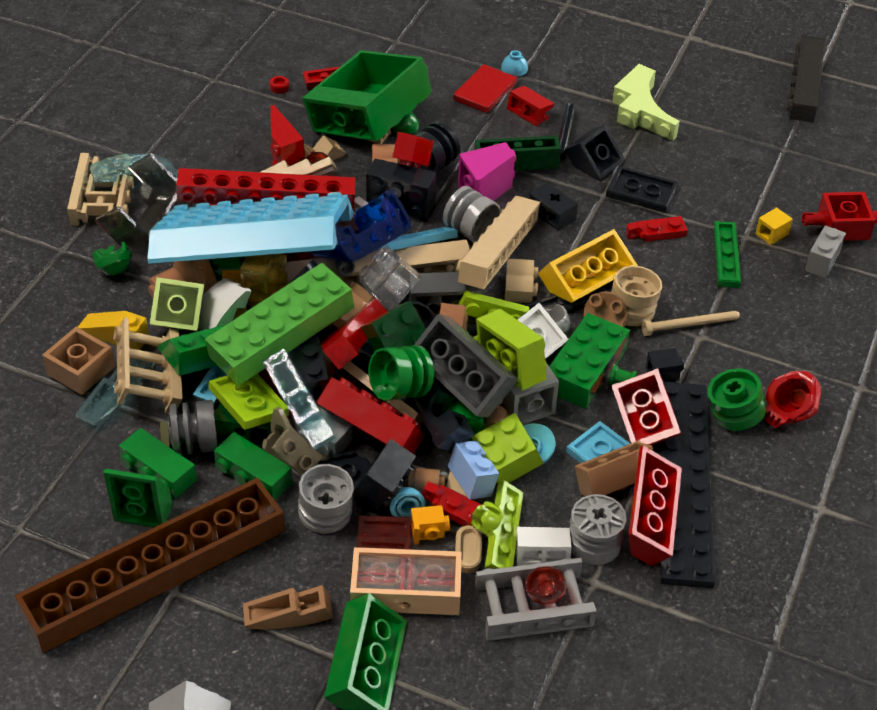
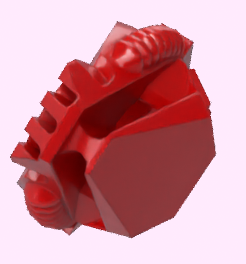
(792, 398)

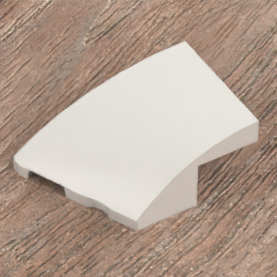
(221, 303)

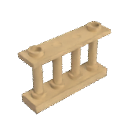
(172, 382)

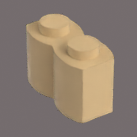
(520, 279)

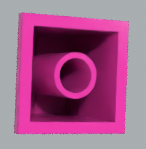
(488, 170)

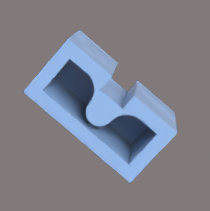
(473, 470)

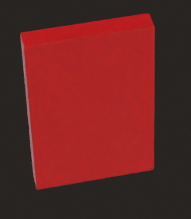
(485, 88)

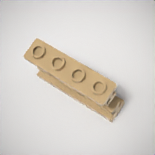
(97, 201)

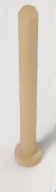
(648, 326)

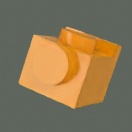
(428, 523)

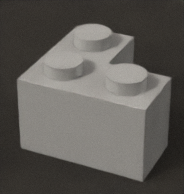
(189, 697)

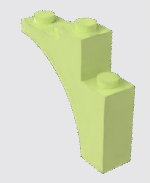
(638, 106)

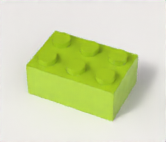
(514, 346)

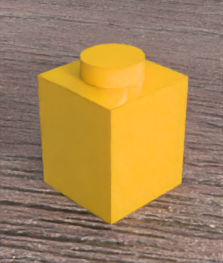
(773, 226)

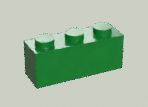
(154, 458)
(247, 461)

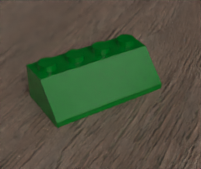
(188, 352)
(365, 656)

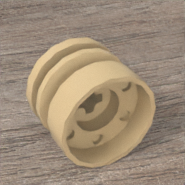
(639, 291)

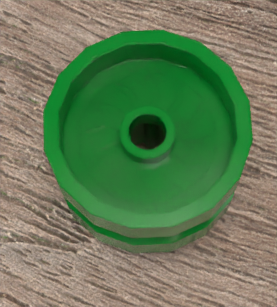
(737, 399)

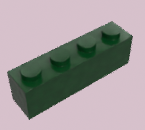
(530, 152)

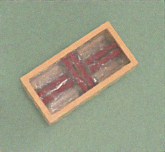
(409, 579)

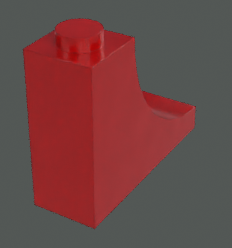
(347, 340)

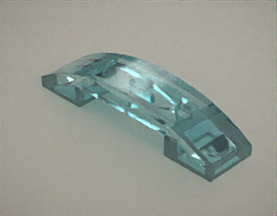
(108, 169)

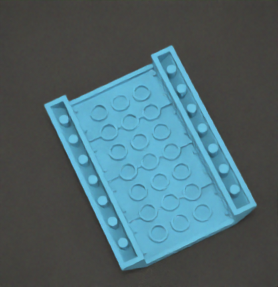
(248, 228)

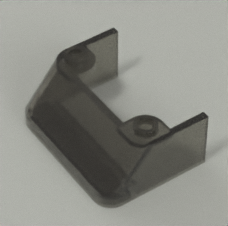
(157, 192)

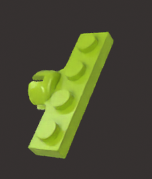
(500, 525)

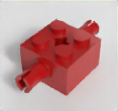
(845, 212)

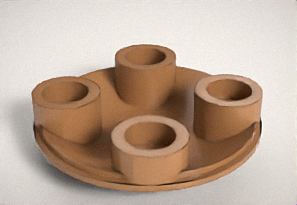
(608, 307)

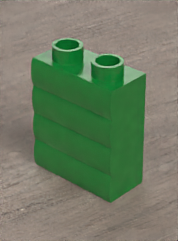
(368, 95)

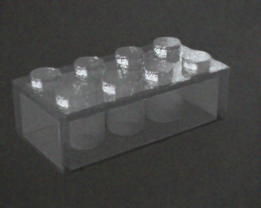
(388, 277)

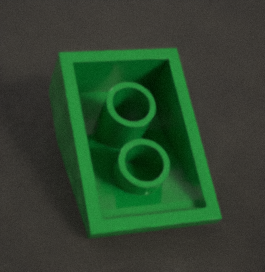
(137, 498)

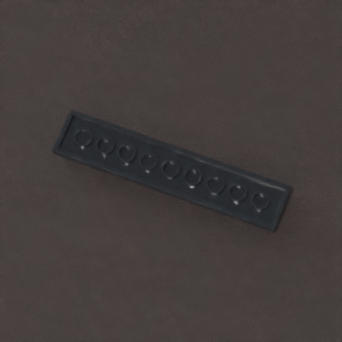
(693, 540)

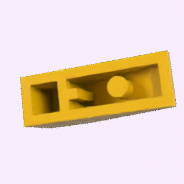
(104, 324)

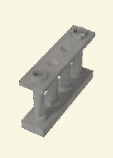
(528, 621)

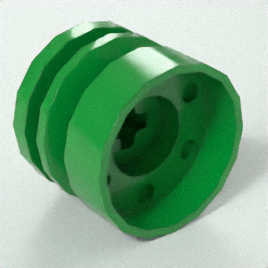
(401, 372)

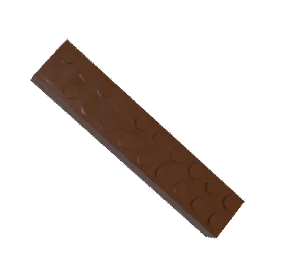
(149, 564)

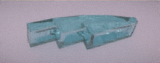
(299, 399)
(103, 400)

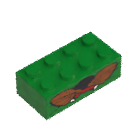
(588, 359)

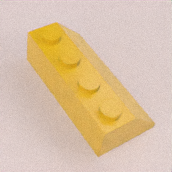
(587, 267)

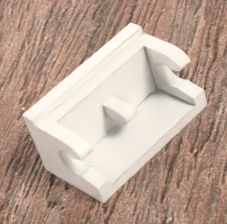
(542, 545)

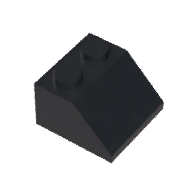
(595, 153)

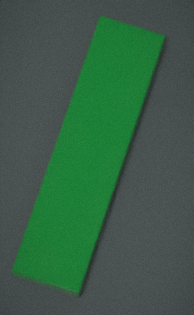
(726, 254)

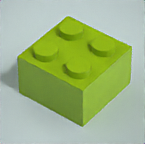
(509, 448)

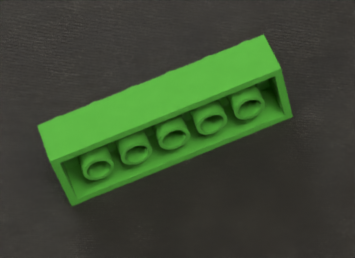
(280, 323)

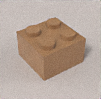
(78, 360)

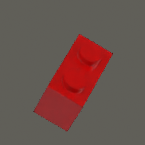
(412, 150)

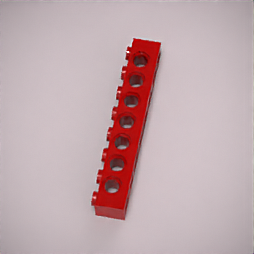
(234, 186)

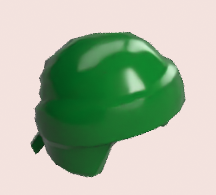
(112, 262)

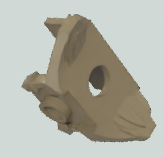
(290, 446)

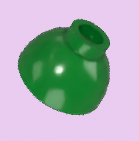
(408, 124)

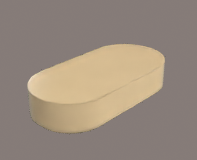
(470, 544)

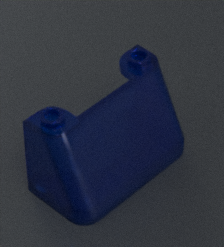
(377, 225)

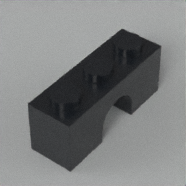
(445, 426)

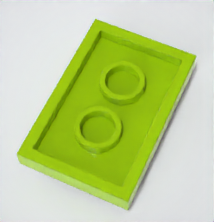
(248, 403)

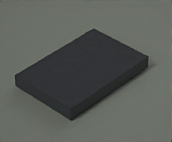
(642, 189)

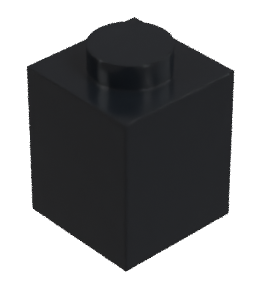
(667, 363)

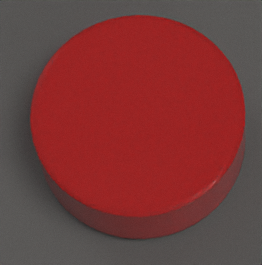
(279, 84)

